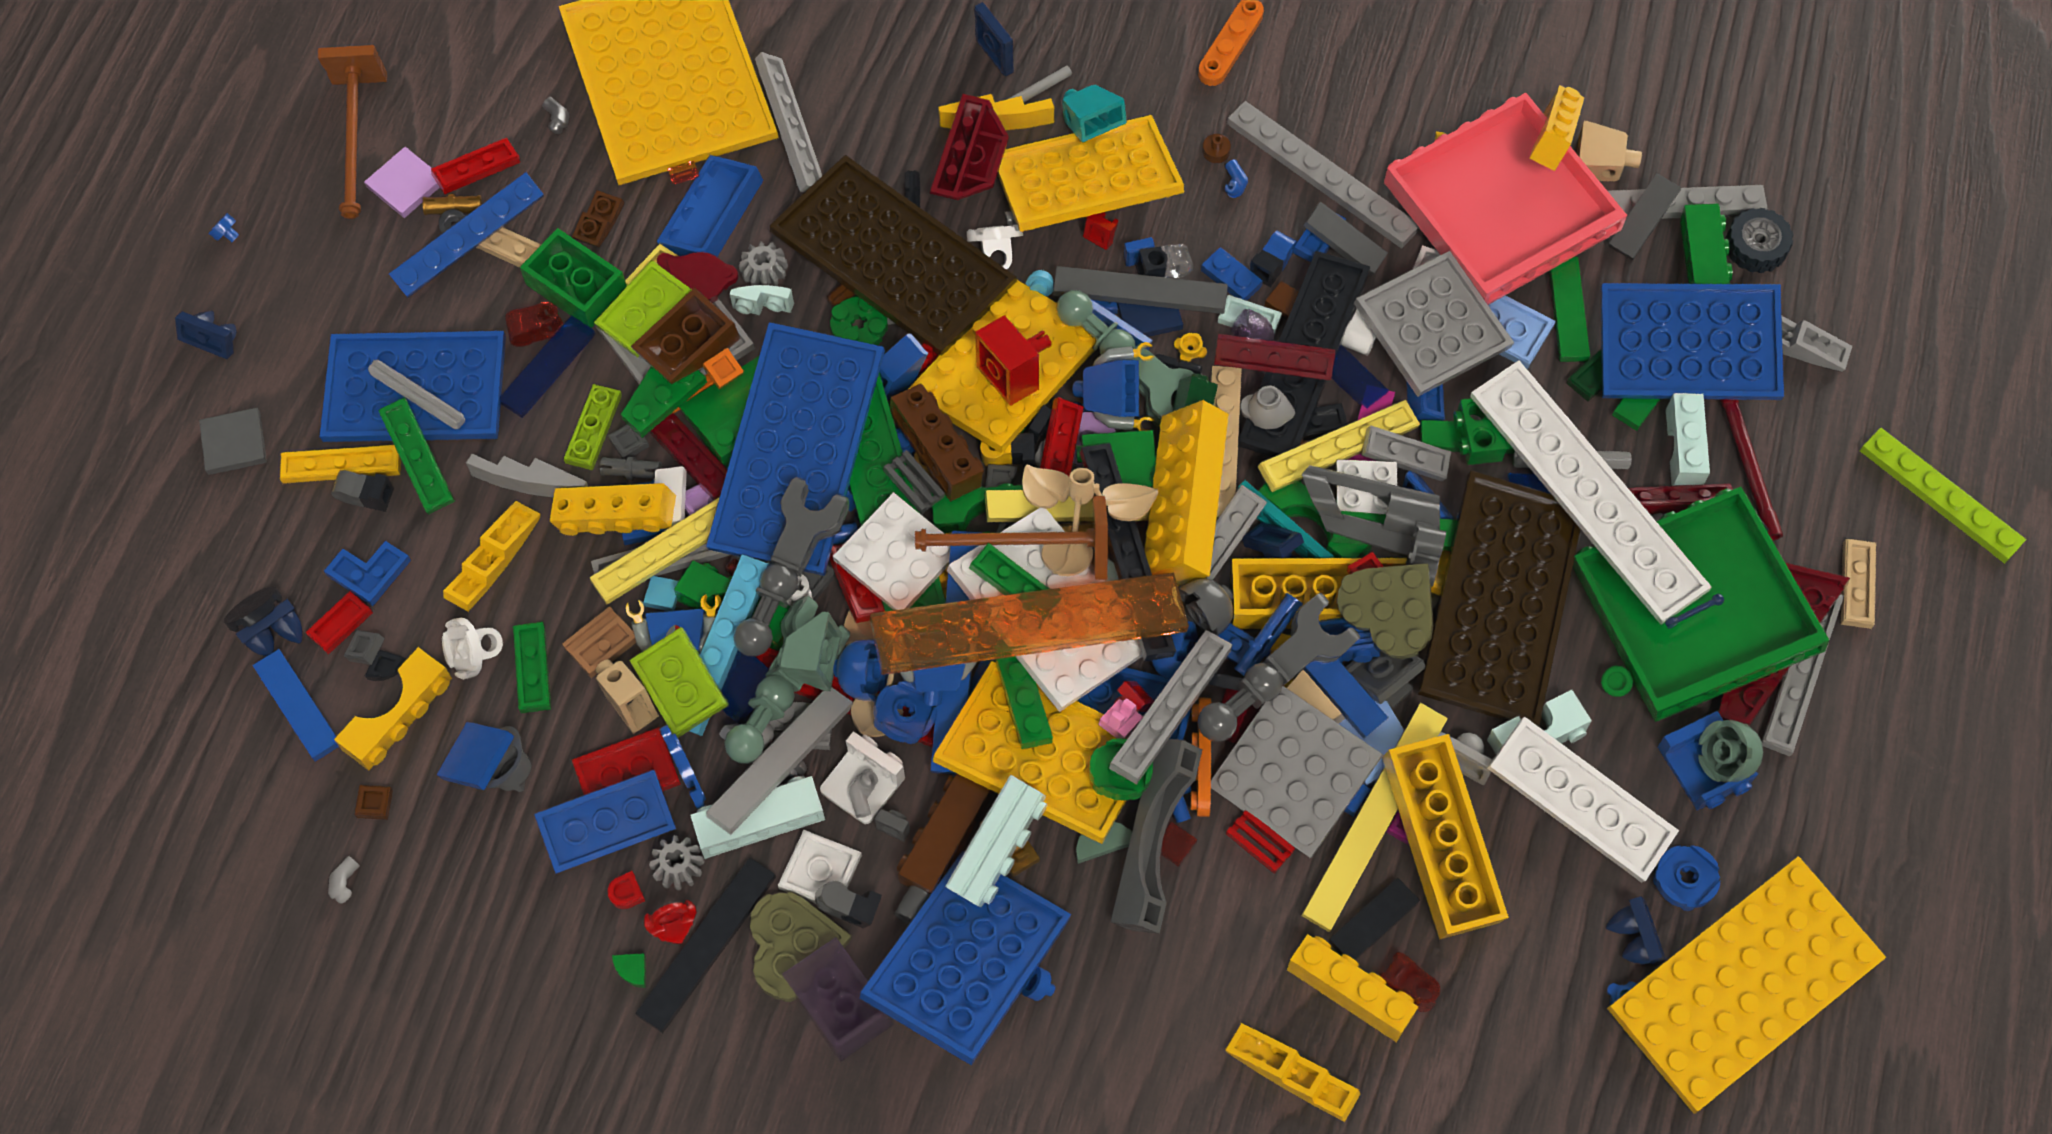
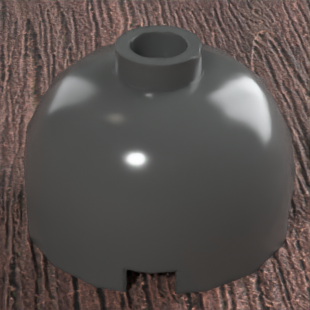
(1207, 605)

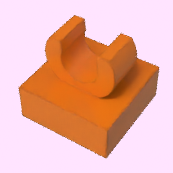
(723, 368)

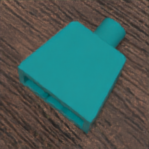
(1093, 111)

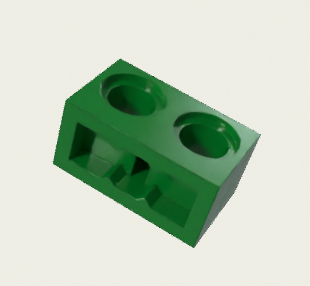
(1478, 430)

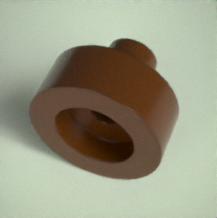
(1216, 148)

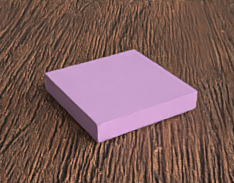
(403, 182)

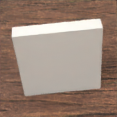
(817, 863)

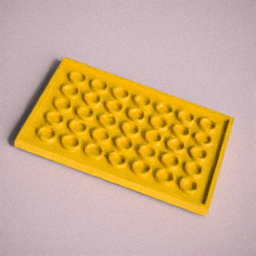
(666, 81)

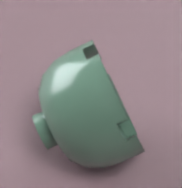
(1730, 751)

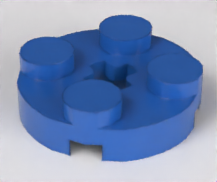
(896, 726)
(1682, 894)

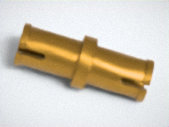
(439, 205)

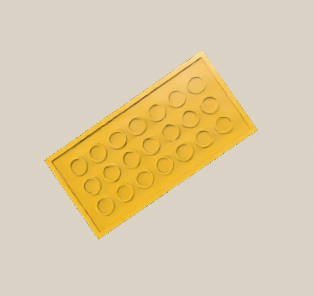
(1746, 984)

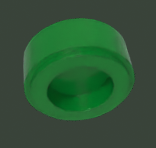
(1617, 681)

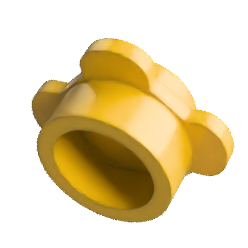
(1190, 340)

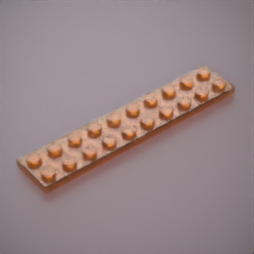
(1027, 623)

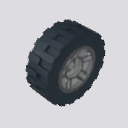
(1752, 228)

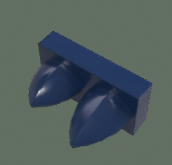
(202, 333)
(282, 620)
(1638, 919)

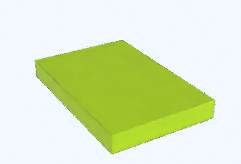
(641, 305)
(679, 682)

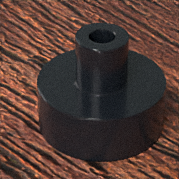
(448, 218)

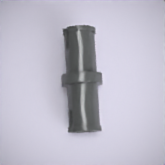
(629, 468)

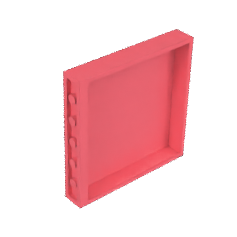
(1499, 207)

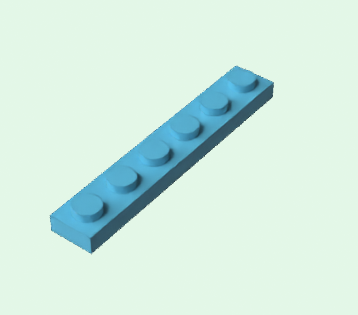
(736, 607)

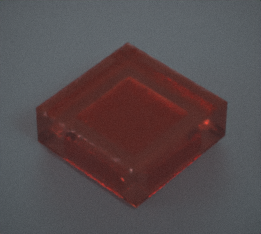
(683, 172)
(1177, 844)

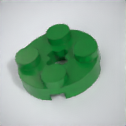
(853, 309)
(1109, 782)

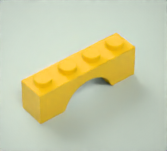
(1559, 127)
(370, 738)

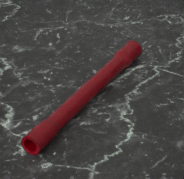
(1751, 468)

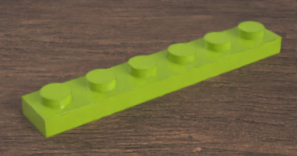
(1943, 495)

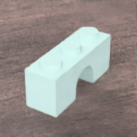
(1688, 425)
(1563, 717)

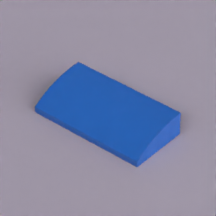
(711, 207)

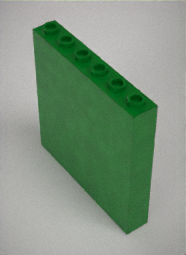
(1726, 646)

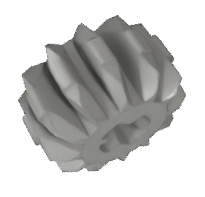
(763, 265)
(673, 853)

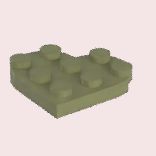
(1391, 605)
(787, 932)

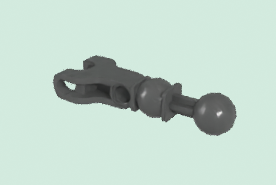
(790, 557)
(1265, 680)

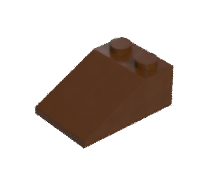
(686, 337)

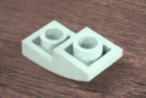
(753, 298)

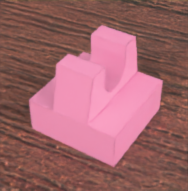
(1121, 719)

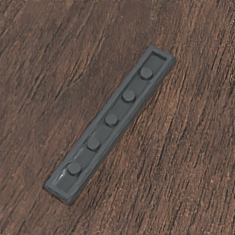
(1142, 289)

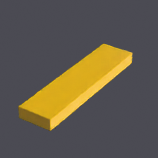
(325, 464)

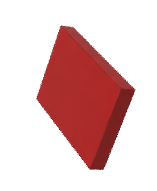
(625, 761)

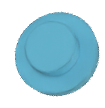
(1041, 282)

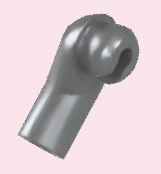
(558, 113)

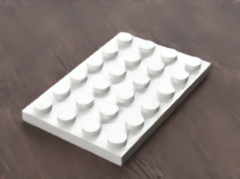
(1060, 673)

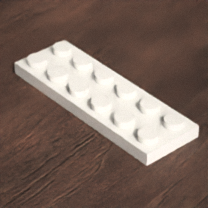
(1583, 799)

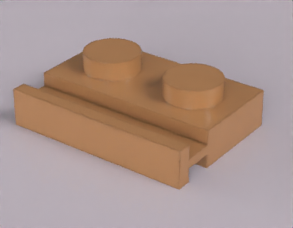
(600, 640)

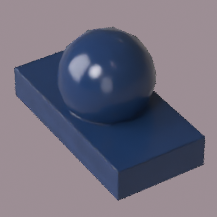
(1272, 540)

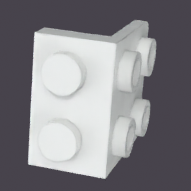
(1360, 501)
(863, 757)

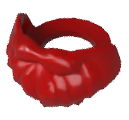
(671, 927)

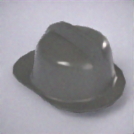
(513, 767)

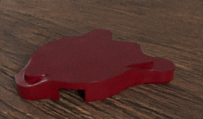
(701, 272)

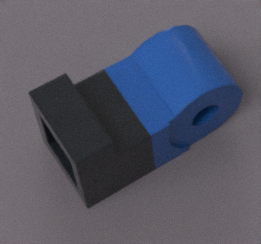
(1273, 257)

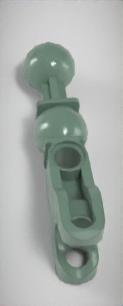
(1156, 380)
(773, 693)

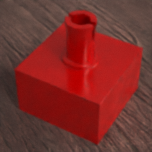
(1010, 359)

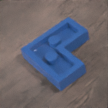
(370, 578)

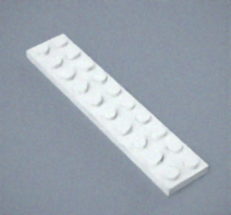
(1590, 492)

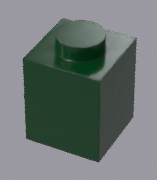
(1194, 389)

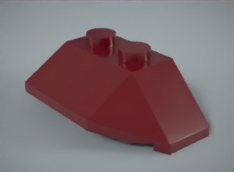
(971, 151)

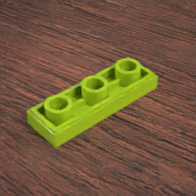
(588, 439)

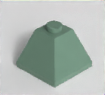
(812, 652)

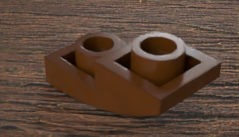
(600, 218)

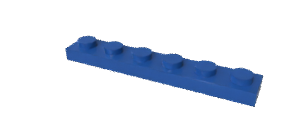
(466, 234)

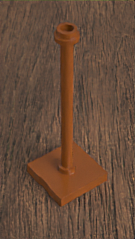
(352, 66)
(1094, 537)

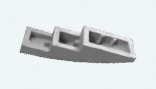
(1814, 345)
(535, 480)

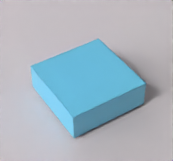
(661, 594)

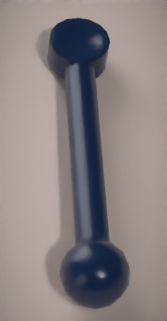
(1717, 600)

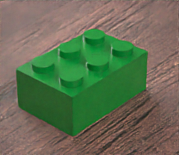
(573, 277)

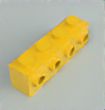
(613, 508)
(1352, 987)

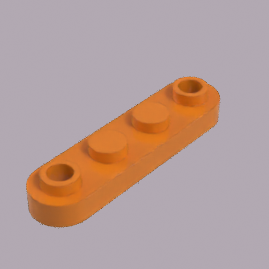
(1230, 42)
(1201, 798)

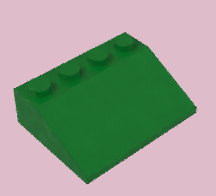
(719, 413)

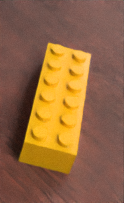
(1188, 492)
(1262, 585)
(1444, 836)

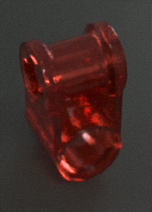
(532, 323)
(1410, 979)

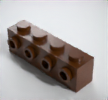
(936, 441)
(945, 833)

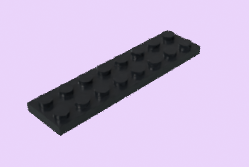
(1316, 320)

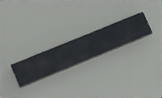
(705, 945)

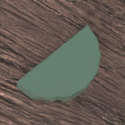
(1117, 839)

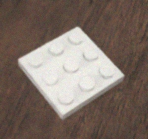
(885, 554)

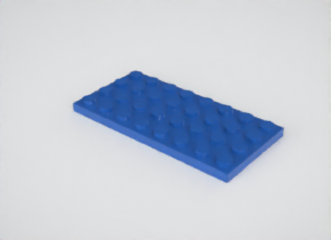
(800, 423)

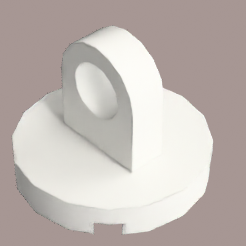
(995, 239)
(464, 649)

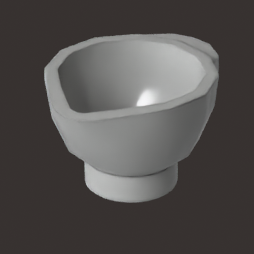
(1267, 408)

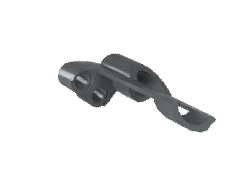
(1409, 525)

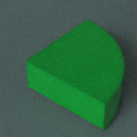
(631, 968)

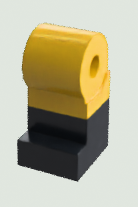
(1018, 452)

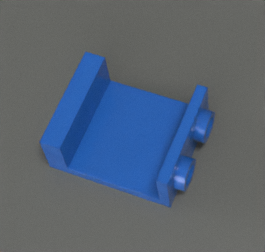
(1681, 754)

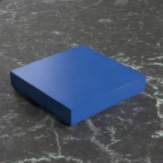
(475, 755)

